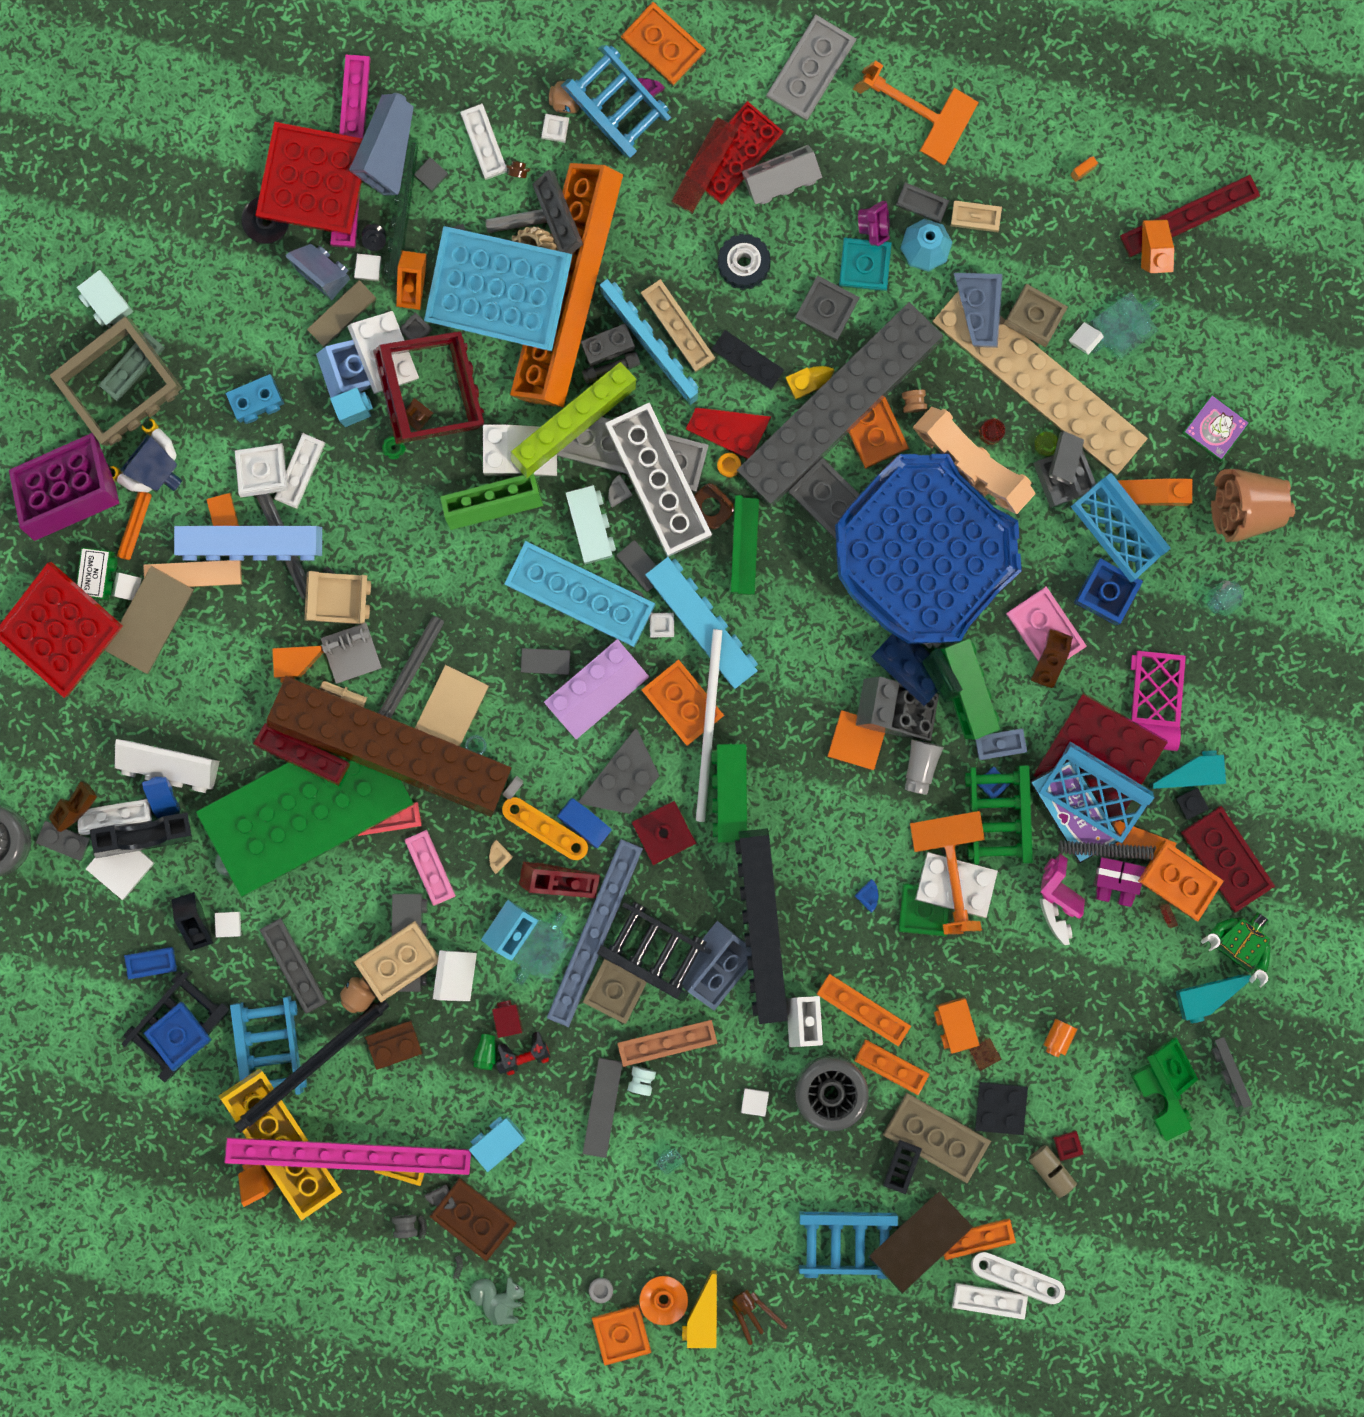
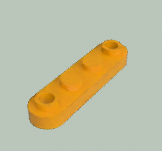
(545, 828)

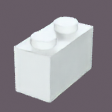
(804, 1021)

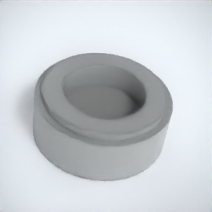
(513, 787)
(601, 1290)

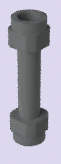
(590, 374)

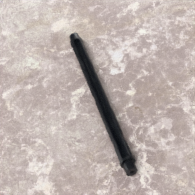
(310, 1066)

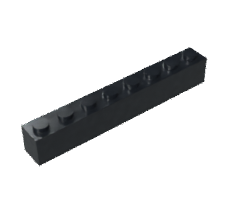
(763, 926)

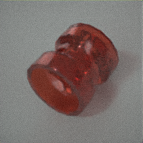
(995, 430)

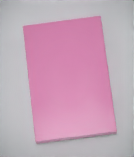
(1039, 615)

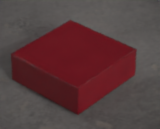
(1068, 1145)

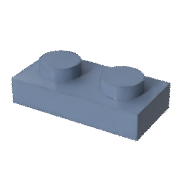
(1001, 744)

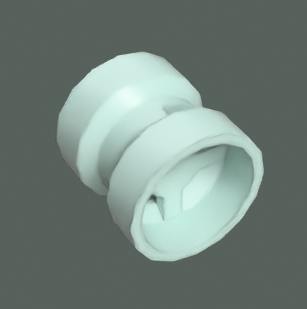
(641, 1080)

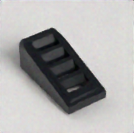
(887, 1182)

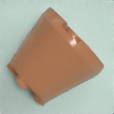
(1249, 504)

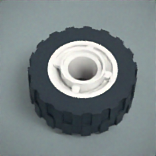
(748, 247)

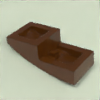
(70, 811)

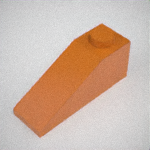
(1159, 491)
(254, 1183)

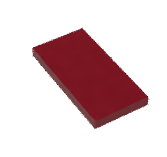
(1229, 857)

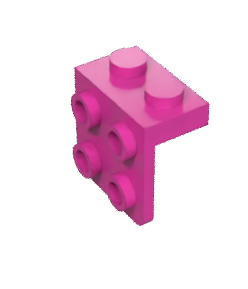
(1055, 891)

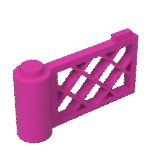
(1166, 729)

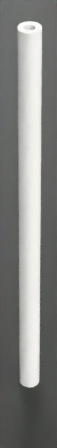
(709, 725)

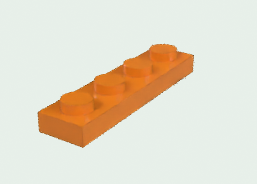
(863, 1010)

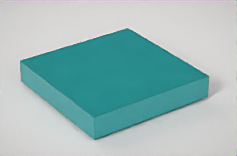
(864, 265)

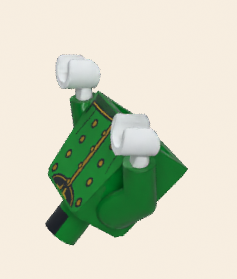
(1243, 944)

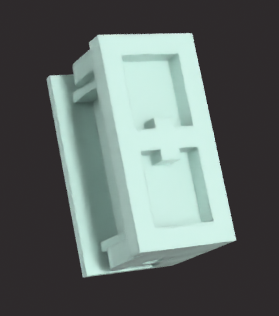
(104, 299)

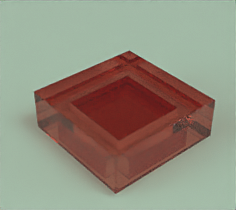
(1168, 915)
(985, 1054)

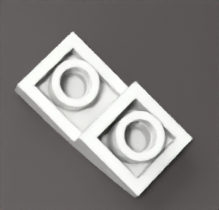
(1059, 928)

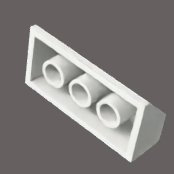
(160, 762)

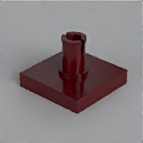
(663, 832)

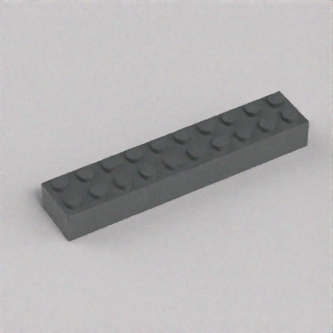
(840, 404)

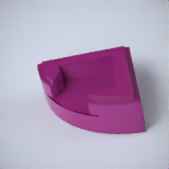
(652, 86)

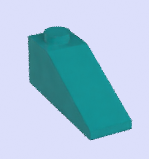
(1199, 771)
(1206, 998)

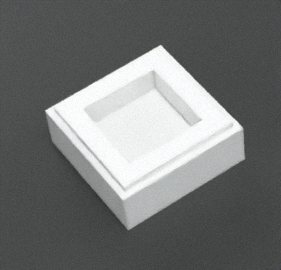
(555, 128)
(368, 267)
(1086, 338)
(125, 586)
(661, 625)
(228, 924)
(754, 1102)

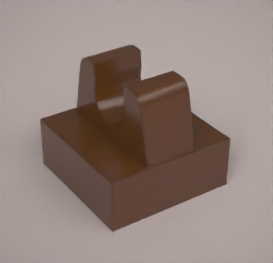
(418, 414)

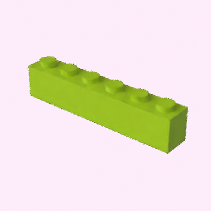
(573, 420)

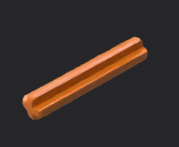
(134, 525)

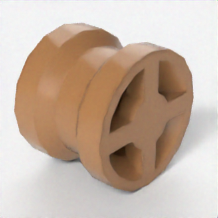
(914, 401)

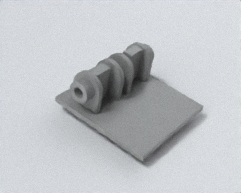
(351, 653)

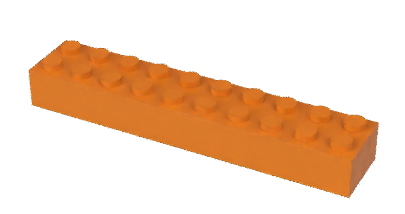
(591, 198)

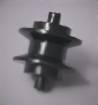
(373, 237)

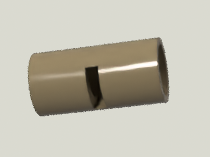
(1052, 1171)

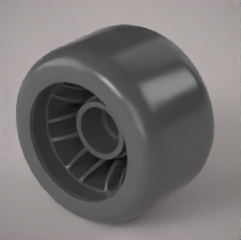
(14, 840)
(835, 1112)

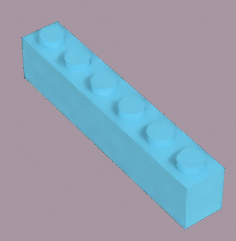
(700, 621)

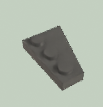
(1232, 1077)

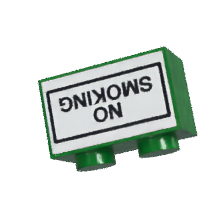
(96, 572)

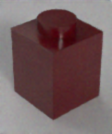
(507, 1019)

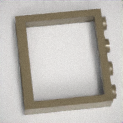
(91, 353)

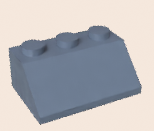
(718, 972)

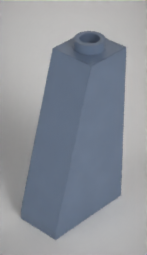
(385, 145)

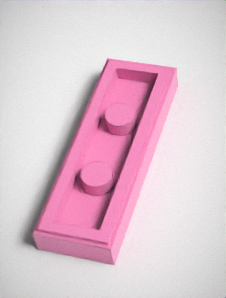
(430, 867)

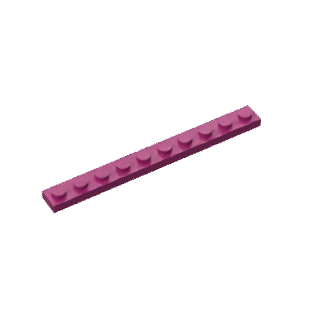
(347, 1156)

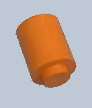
(1059, 1038)

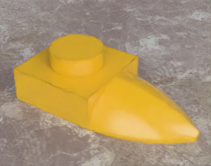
(808, 380)

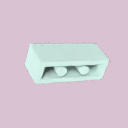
(590, 524)

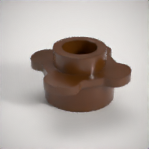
(517, 169)

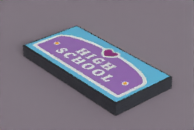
(1070, 825)

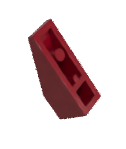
(558, 880)

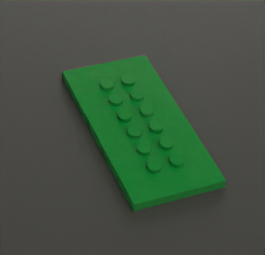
(296, 818)

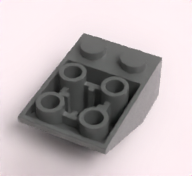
(892, 710)

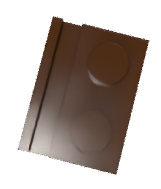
(394, 1045)

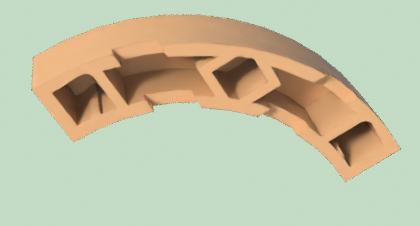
(974, 462)

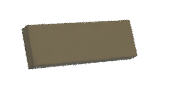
(341, 313)

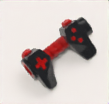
(509, 1062)

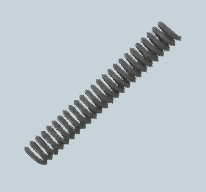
(1112, 850)

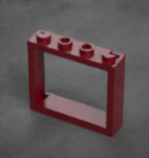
(393, 396)

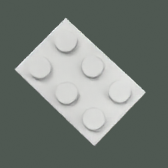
(369, 335)
(975, 882)

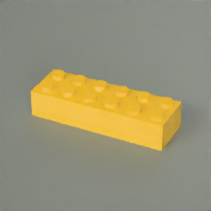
(303, 1187)

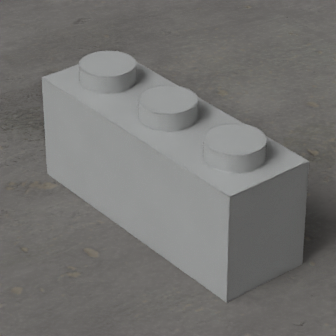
(782, 175)

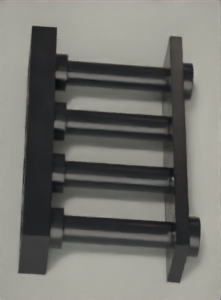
(635, 963)
(216, 1012)

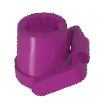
(875, 222)

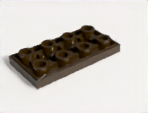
(920, 1242)

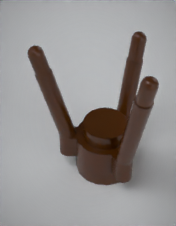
(744, 1304)

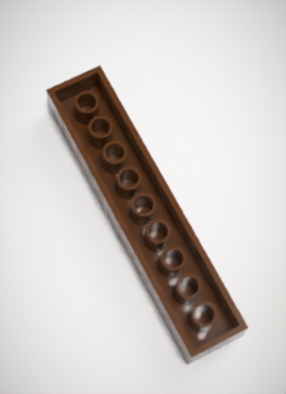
(388, 746)

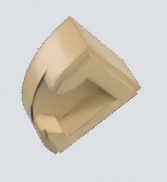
(498, 857)

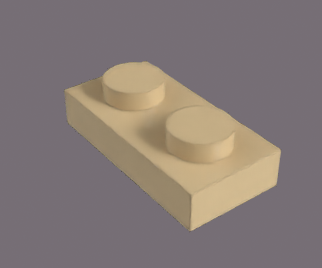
(976, 216)

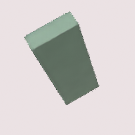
(128, 369)

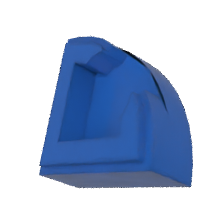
(868, 895)

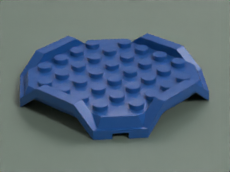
(925, 550)

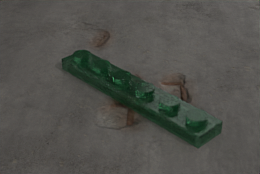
(400, 220)

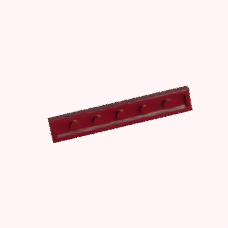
(1198, 211)

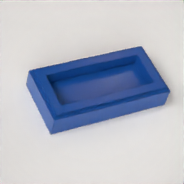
(150, 963)

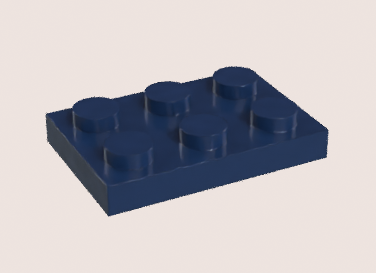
(905, 665)

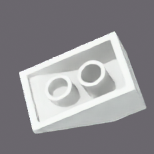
(497, 448)

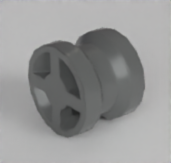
(404, 1226)

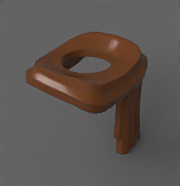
(712, 491)

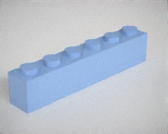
(248, 541)

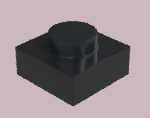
(1192, 803)

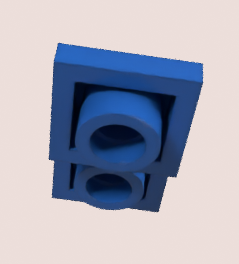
(160, 797)
(584, 823)

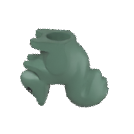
(497, 1306)

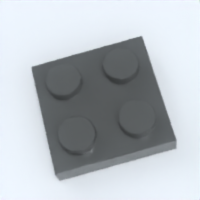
(827, 308)

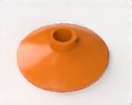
(660, 1312)

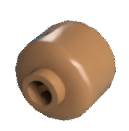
(561, 100)
(357, 995)

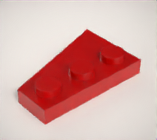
(729, 430)

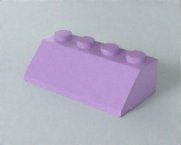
(596, 689)

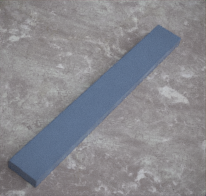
(594, 933)

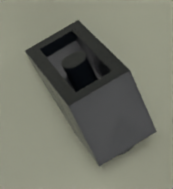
(191, 921)

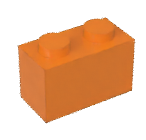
(957, 1025)

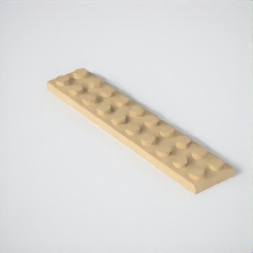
(1048, 389)

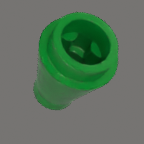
(485, 1053)

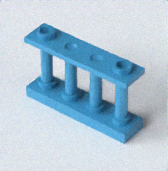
(593, 106)
(245, 1039)
(836, 1220)

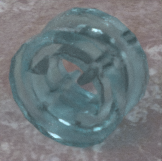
(479, 739)

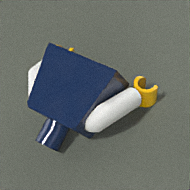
(150, 464)

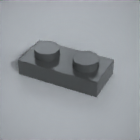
(64, 842)

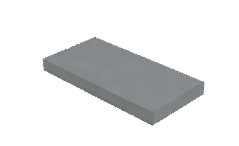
(811, 68)

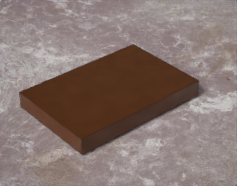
(473, 1220)

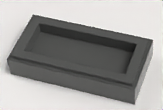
(922, 203)
(1066, 458)
(637, 563)
(545, 661)

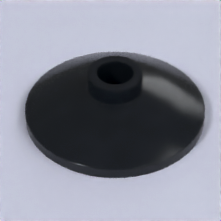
(256, 230)

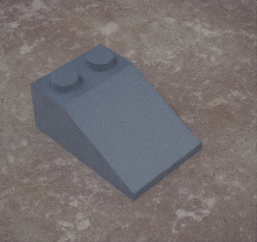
(319, 269)

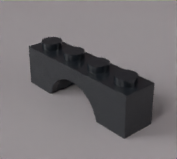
(127, 839)

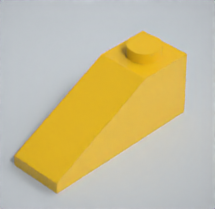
(703, 1318)

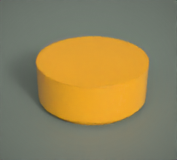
(728, 465)

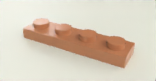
(667, 1043)

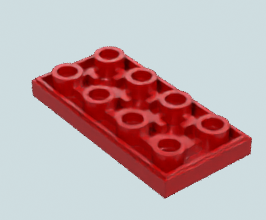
(753, 140)

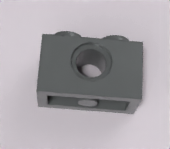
(608, 345)

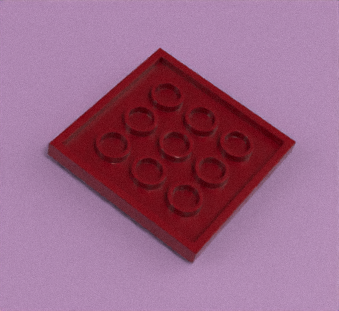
(1109, 738)

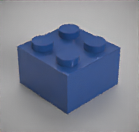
(1107, 592)

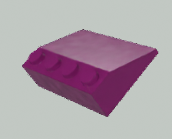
(62, 487)

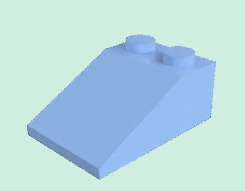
(342, 368)

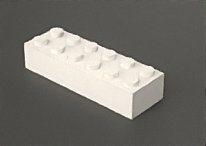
(658, 479)

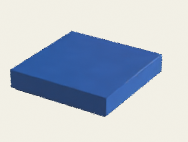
(177, 1036)

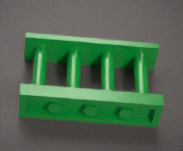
(1020, 802)

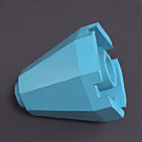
(922, 252)

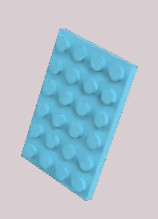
(498, 288)

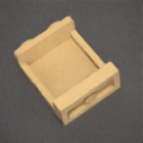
(336, 598)

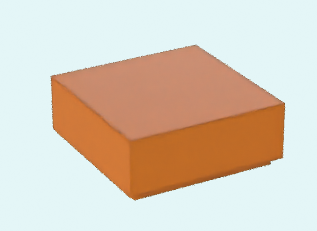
(1084, 168)

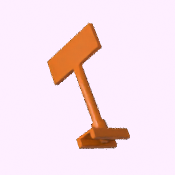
(946, 125)
(948, 833)

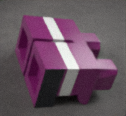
(1120, 877)

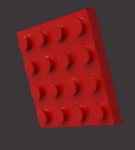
(310, 179)
(58, 629)

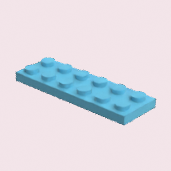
(644, 334)
(579, 594)

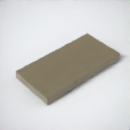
(150, 619)
(940, 1137)

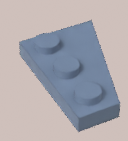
(981, 305)

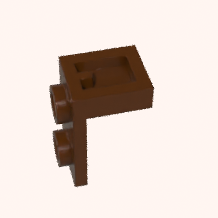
(1052, 659)

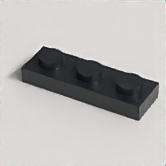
(747, 360)

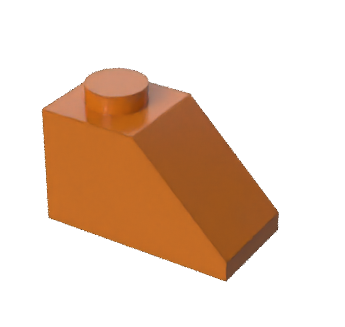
(1157, 247)
(411, 279)
(294, 661)

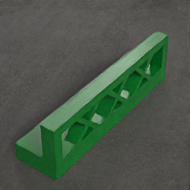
(744, 545)

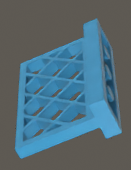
(1129, 519)
(1107, 774)

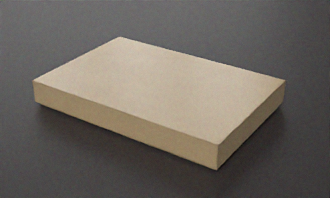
(452, 706)
(397, 961)

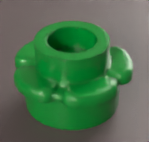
(387, 448)

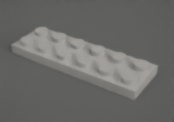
(597, 449)

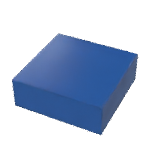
(993, 790)

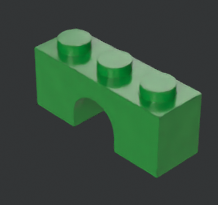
(1172, 1119)

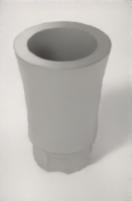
(922, 766)

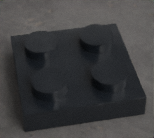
(1001, 1108)

